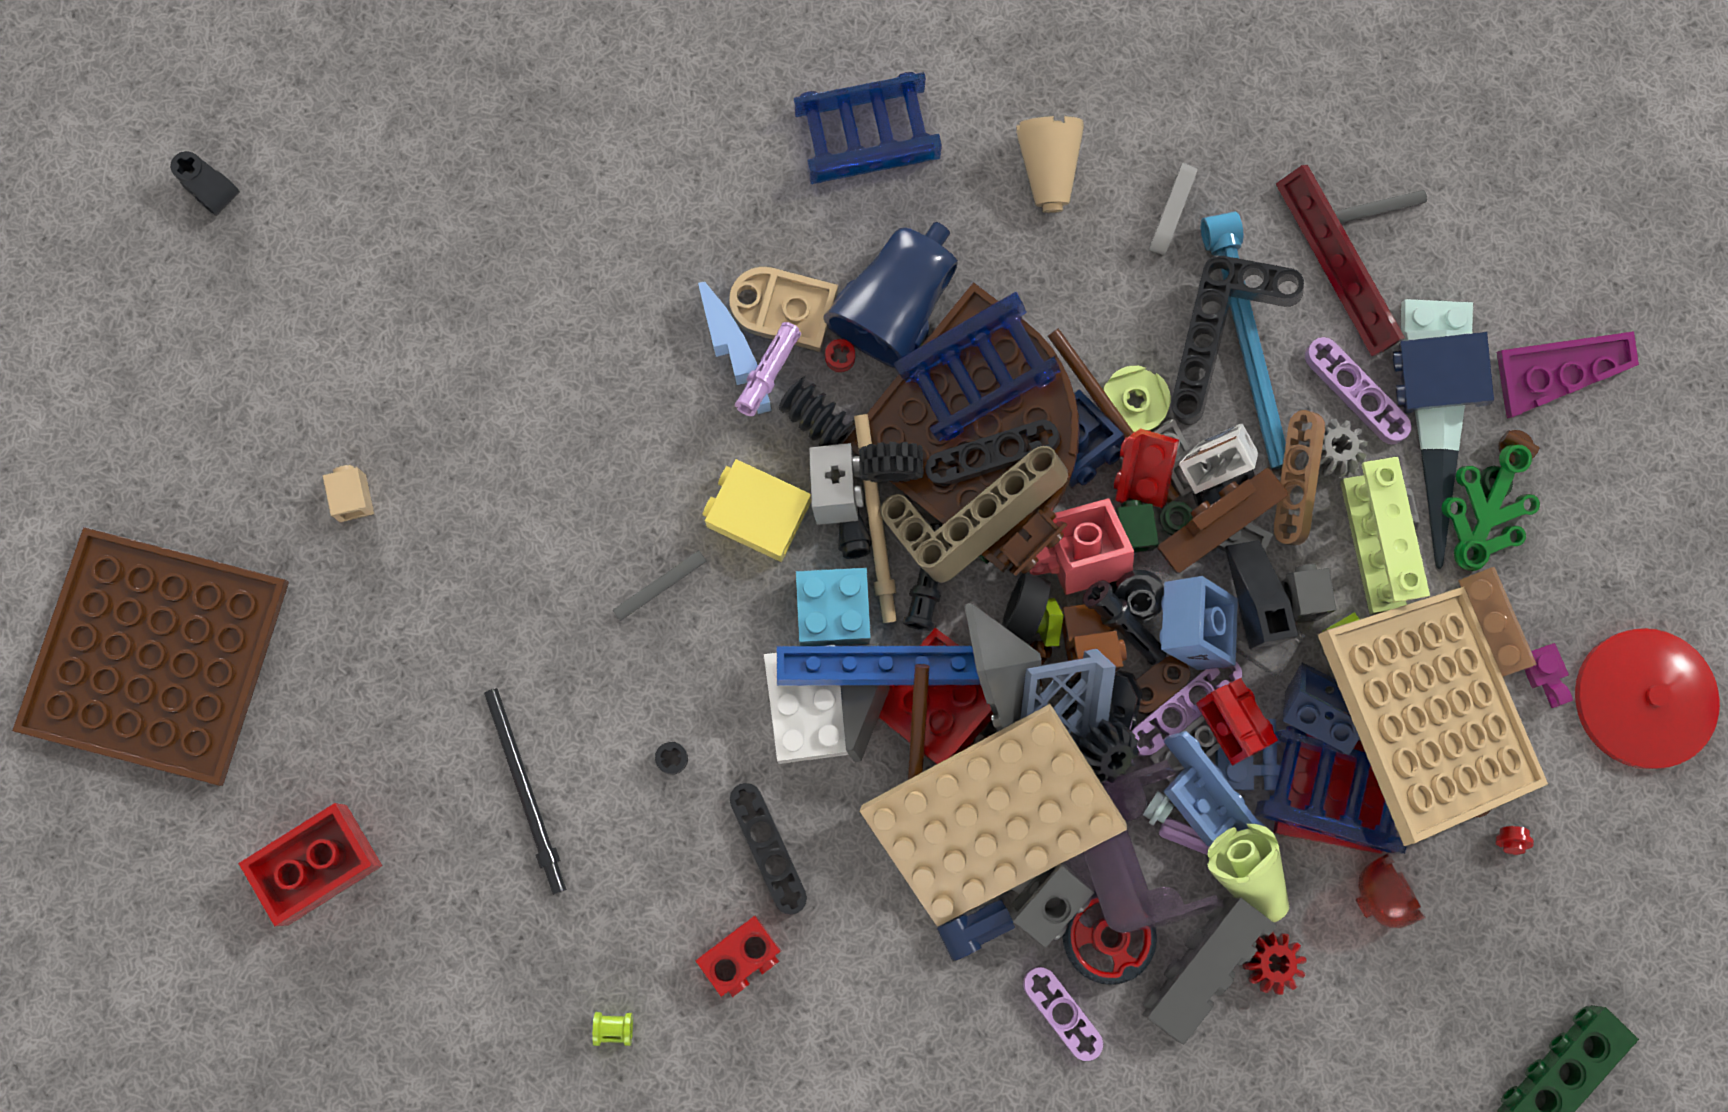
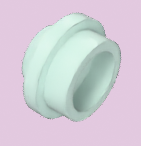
(1158, 808)

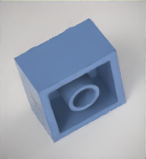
(1199, 623)

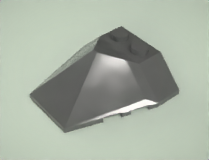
(1000, 665)

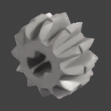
(1349, 443)

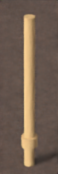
(885, 585)

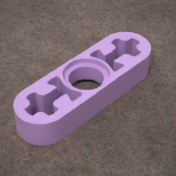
(1087, 1029)

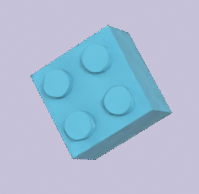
(833, 607)

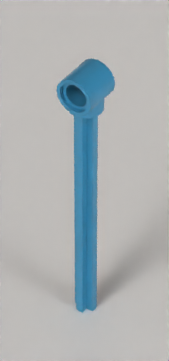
(1223, 237)

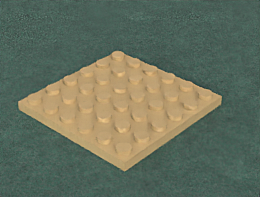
(1432, 713)

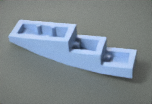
(729, 340)

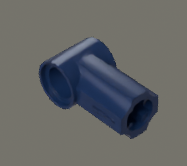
(968, 933)

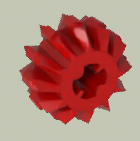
(1275, 978)

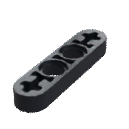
(991, 447)
(764, 850)

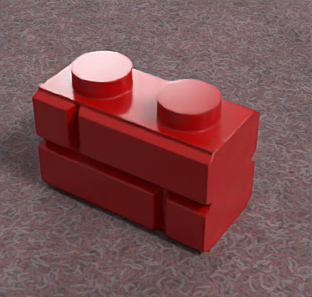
(1237, 721)

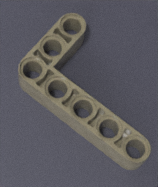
(975, 518)

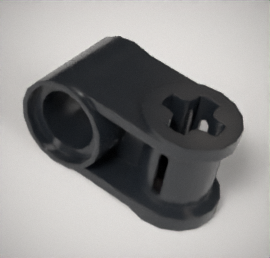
(204, 183)

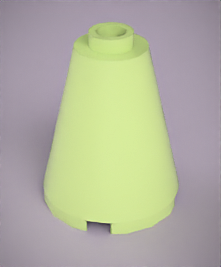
(1251, 868)

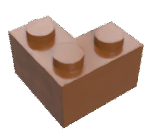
(1085, 631)

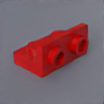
(1146, 467)

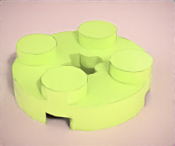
(1146, 385)

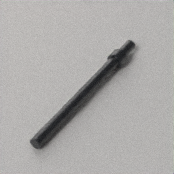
(547, 856)

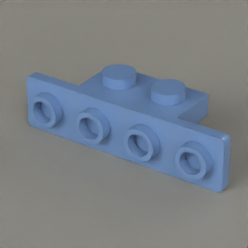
(1203, 792)

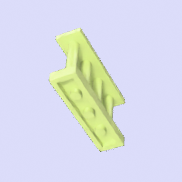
(1384, 536)

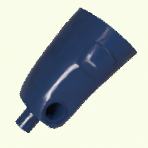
(893, 298)

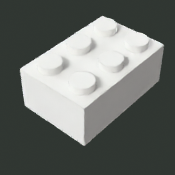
(805, 718)

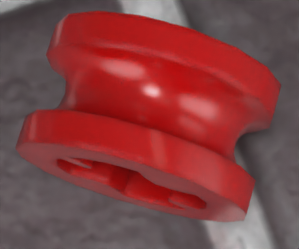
(850, 357)

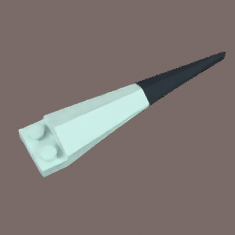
(1438, 427)

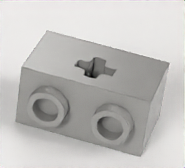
(834, 484)

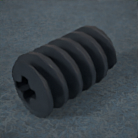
(814, 414)

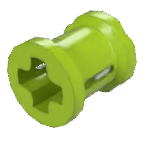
(612, 1029)

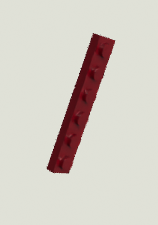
(1340, 260)

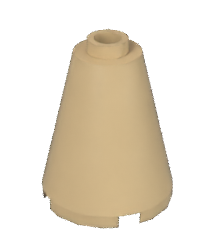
(1050, 158)

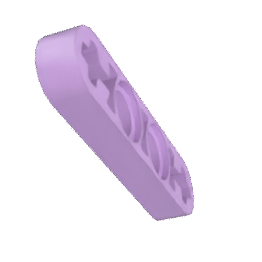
(1362, 386)
(1182, 704)

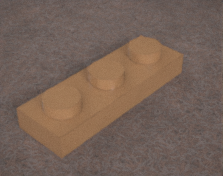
(1498, 621)

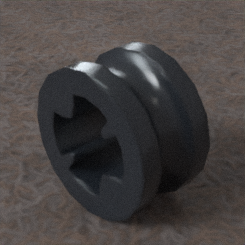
(672, 769)

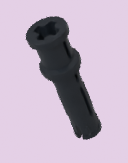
(923, 600)
(1117, 614)

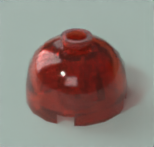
(1387, 895)

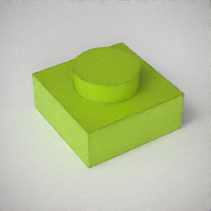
(1051, 624)

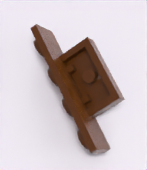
(1223, 519)

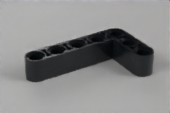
(1214, 324)

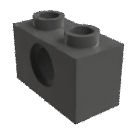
(1309, 593)
(1050, 923)

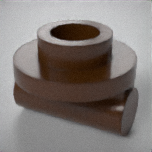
(1517, 437)

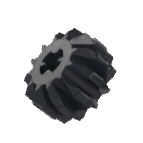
(1109, 749)

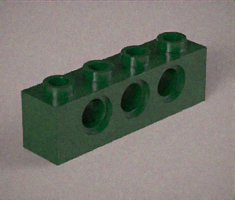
(1610, 1044)

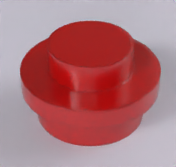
(1514, 840)

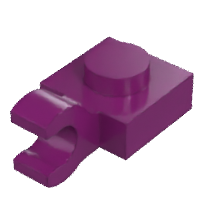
(1548, 673)

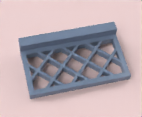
(1091, 692)

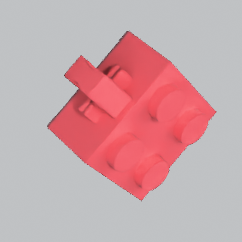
(1090, 550)

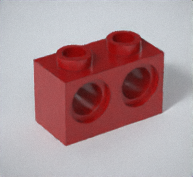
(734, 949)

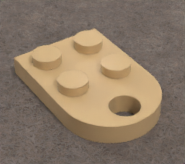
(782, 299)

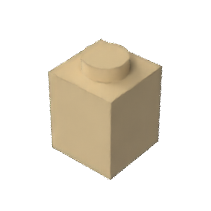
(348, 493)

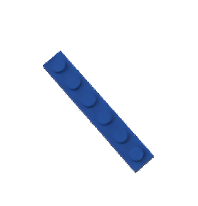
(874, 665)

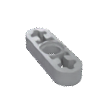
(1173, 209)

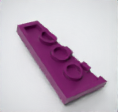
(1551, 370)

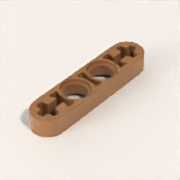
(1304, 478)

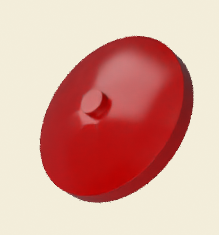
(1647, 698)

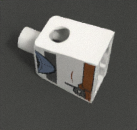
(1226, 457)

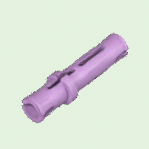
(762, 379)

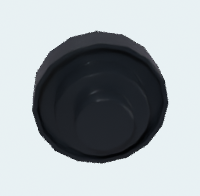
(1142, 592)

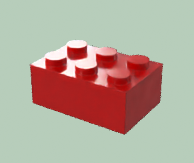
(310, 864)

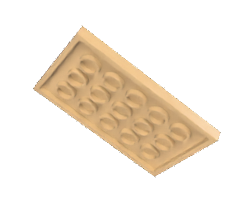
(993, 816)

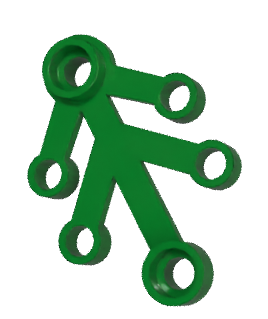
(1489, 512)

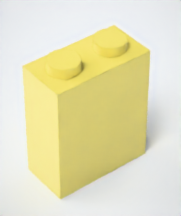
(757, 509)

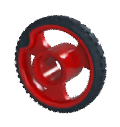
(1124, 966)

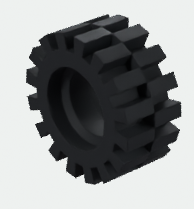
(891, 462)

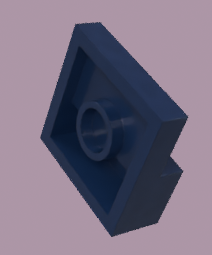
(1098, 441)

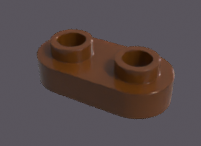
(1160, 685)

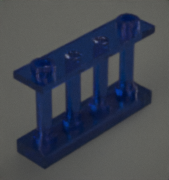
(863, 160)
(948, 348)
(1313, 816)

